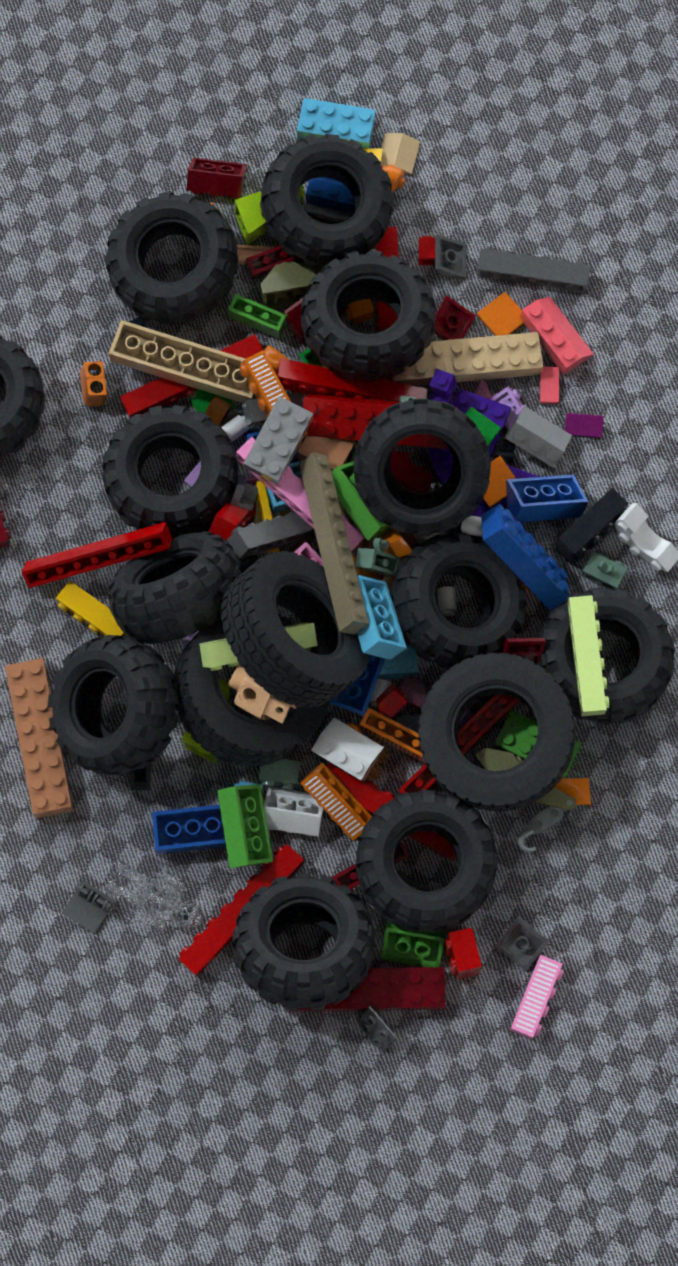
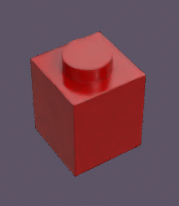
(426, 251)
(391, 701)

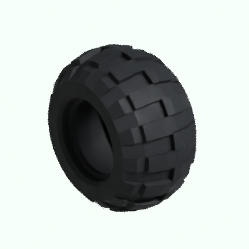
(432, 510)

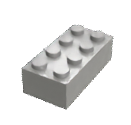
(278, 440)

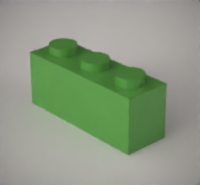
(257, 316)

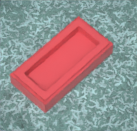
(549, 385)

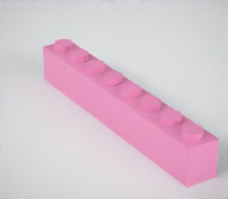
(293, 494)

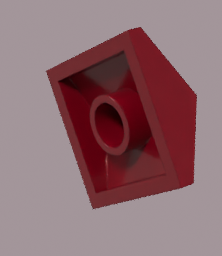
(452, 320)

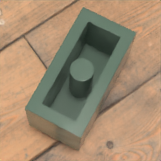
(281, 773)

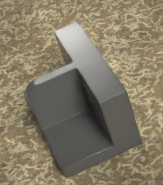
(244, 494)

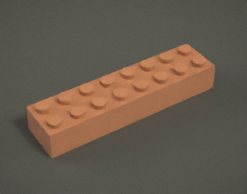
(39, 750)

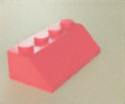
(556, 334)

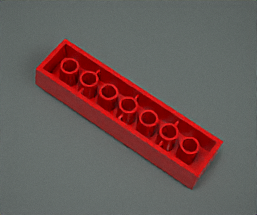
(349, 417)

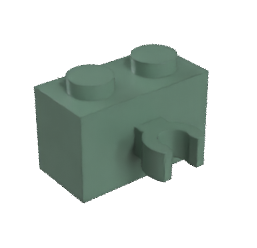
(377, 559)
(604, 571)

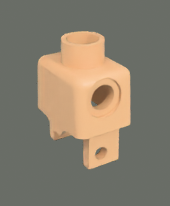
(255, 699)

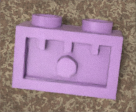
(510, 397)

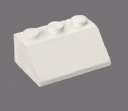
(347, 749)
(292, 812)

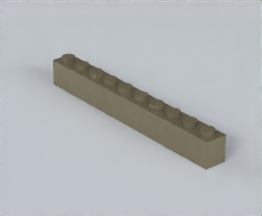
(333, 543)

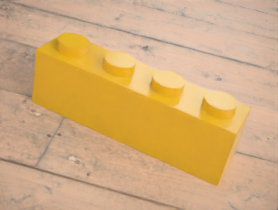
(88, 610)

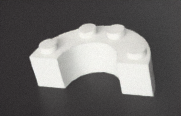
(643, 540)

